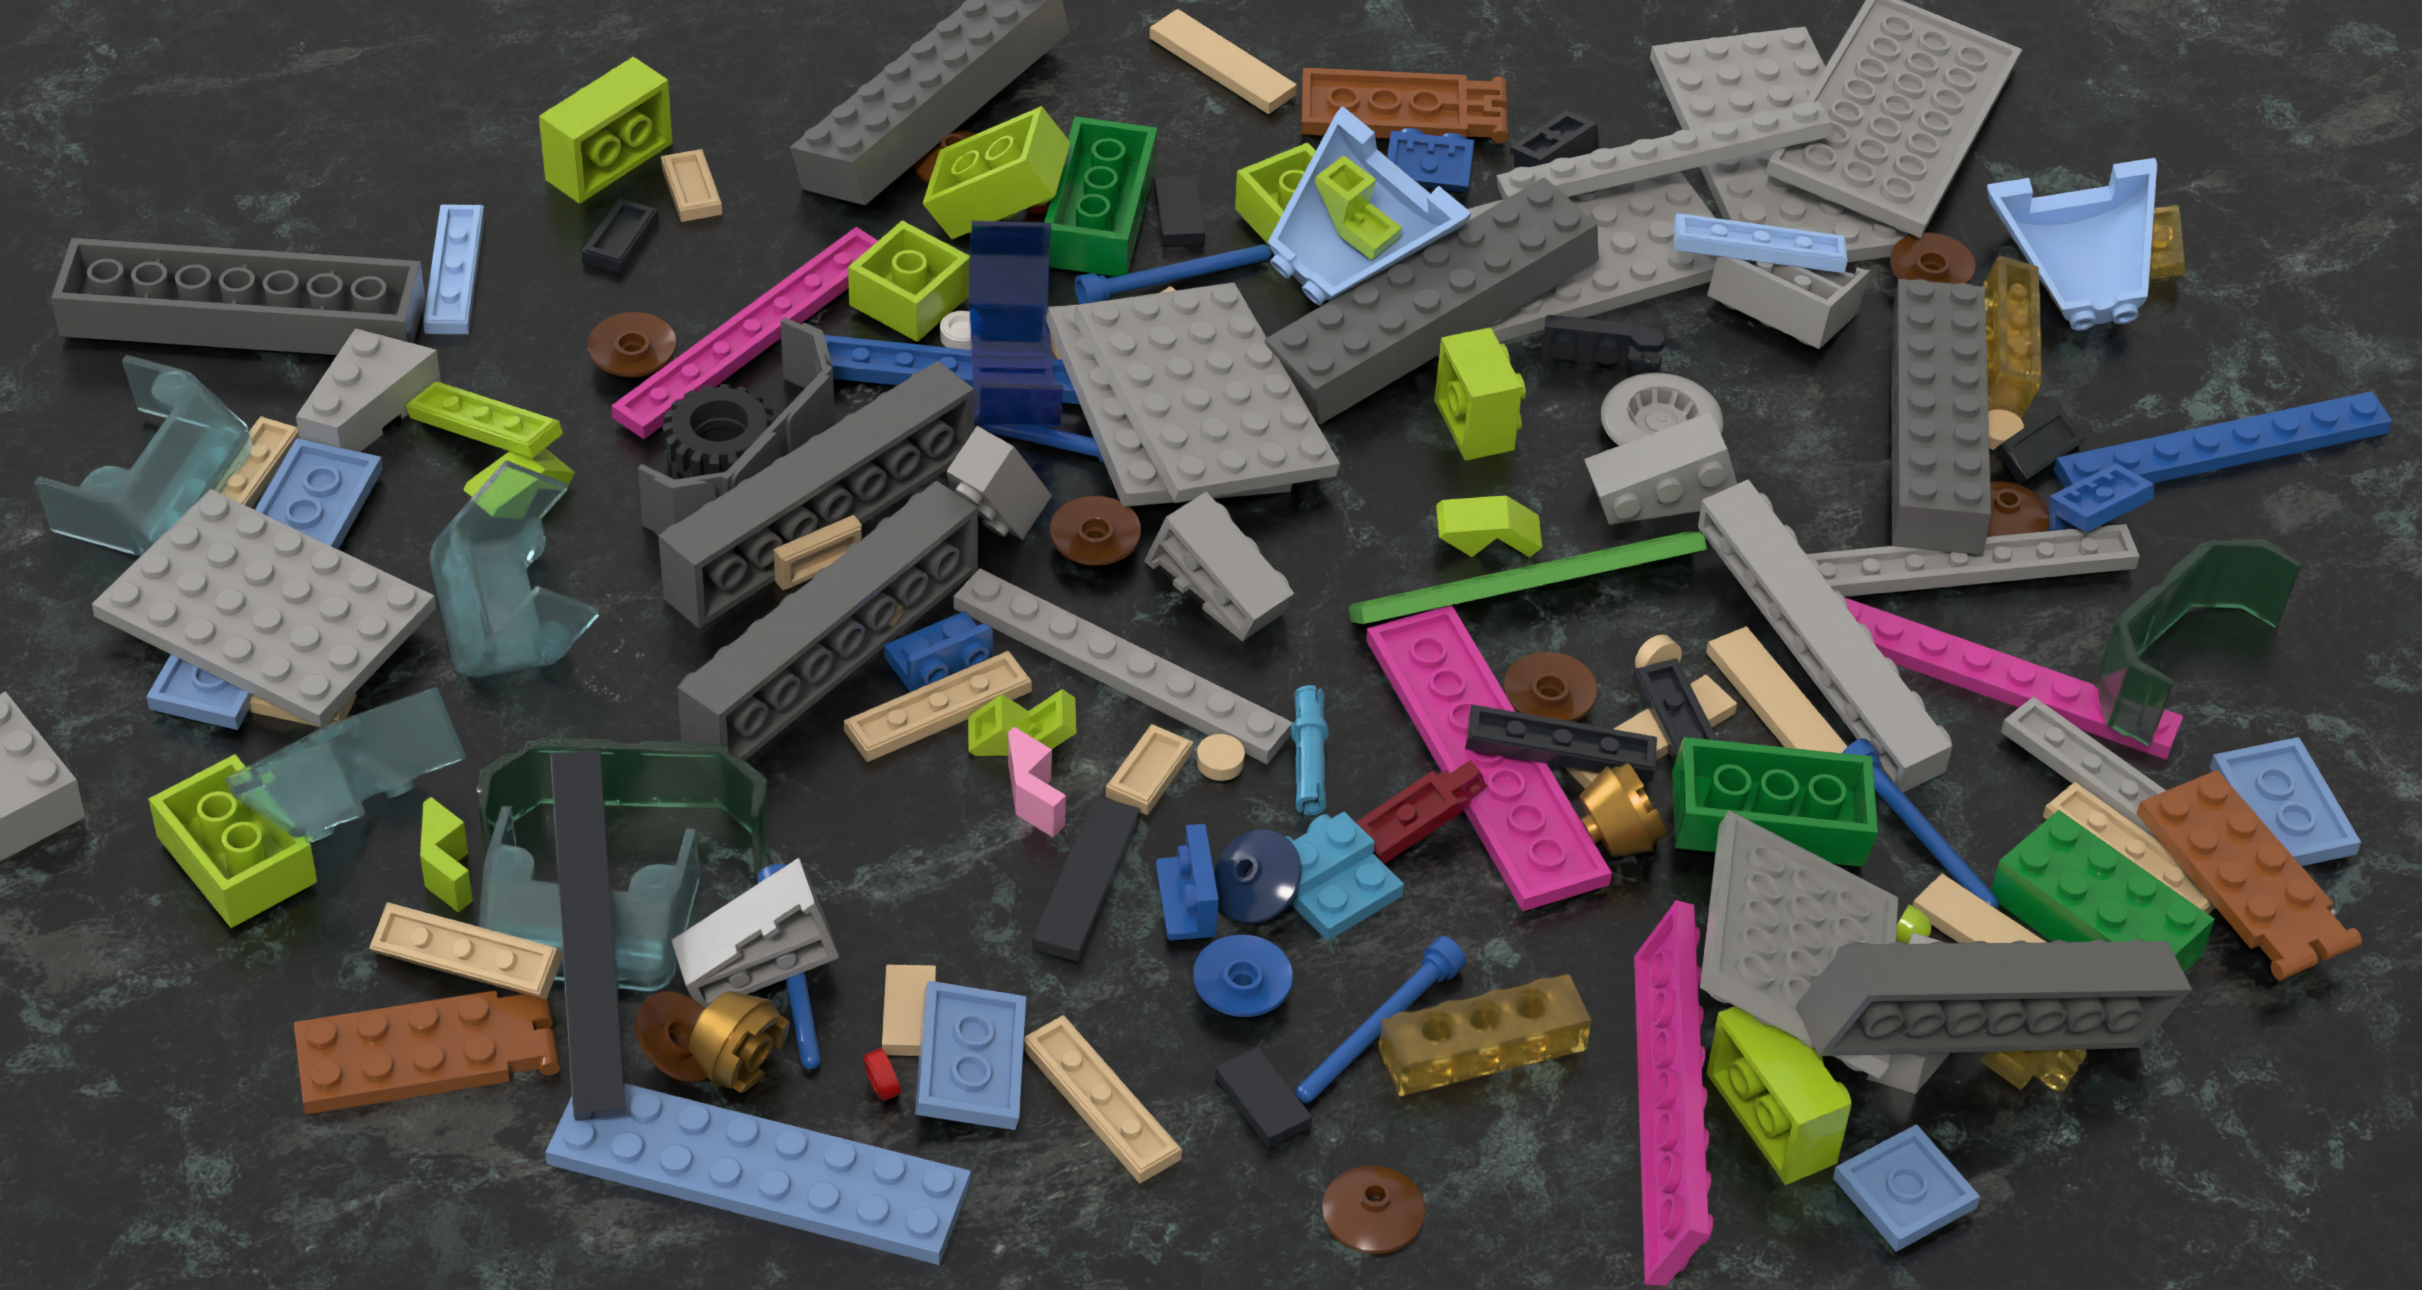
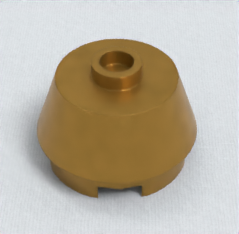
(1621, 813)
(736, 1037)

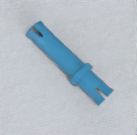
(1309, 735)

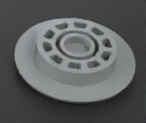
(1653, 404)

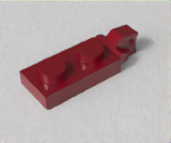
(1421, 809)

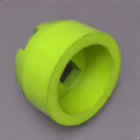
(1912, 922)

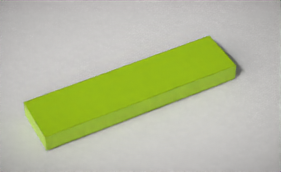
(484, 419)

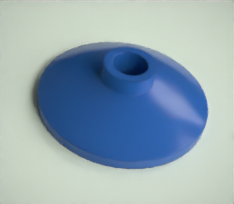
(1243, 961)

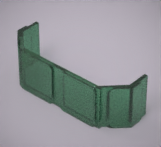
(2215, 574)
(633, 776)

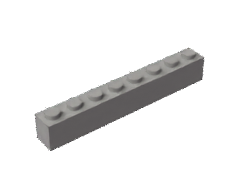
(1824, 635)

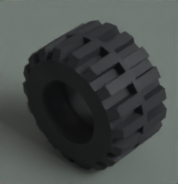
(712, 429)

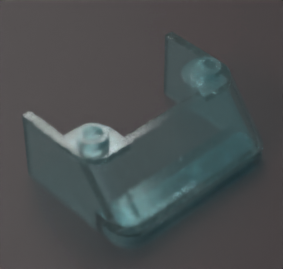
(186, 458)
(483, 581)
(335, 768)
(643, 917)

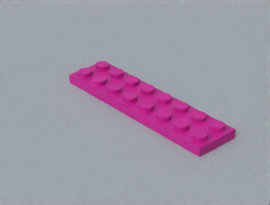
(1523, 809)
(1671, 1096)

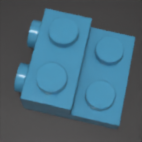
(1341, 876)

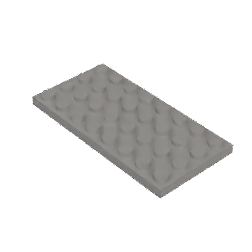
(1735, 81)
(1903, 112)
(1633, 251)

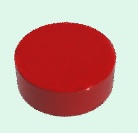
(881, 1075)

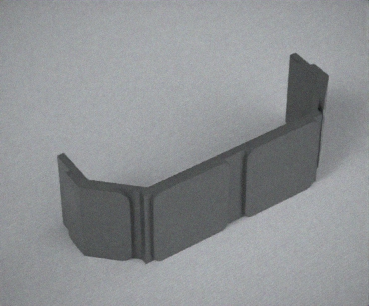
(810, 414)

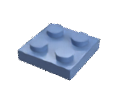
(1906, 1187)

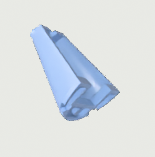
(1308, 241)
(2087, 241)

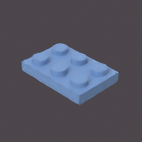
(2290, 799)
(971, 1055)

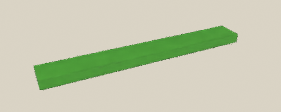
(1526, 577)

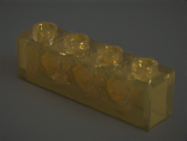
(2012, 335)
(1484, 1034)

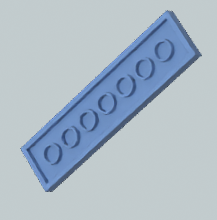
(314, 492)
(768, 1172)

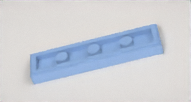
(1759, 243)
(454, 269)

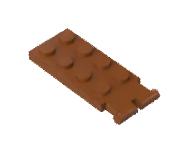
(1405, 100)
(2247, 874)
(422, 1049)

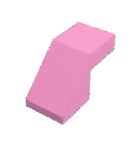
(1029, 776)

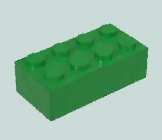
(1101, 196)
(1799, 794)
(2086, 891)

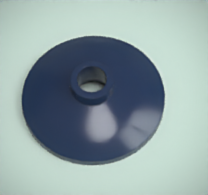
(1268, 887)

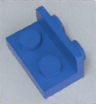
(1433, 159)
(2098, 499)
(939, 650)
(1189, 888)

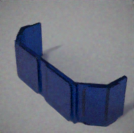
(1009, 325)

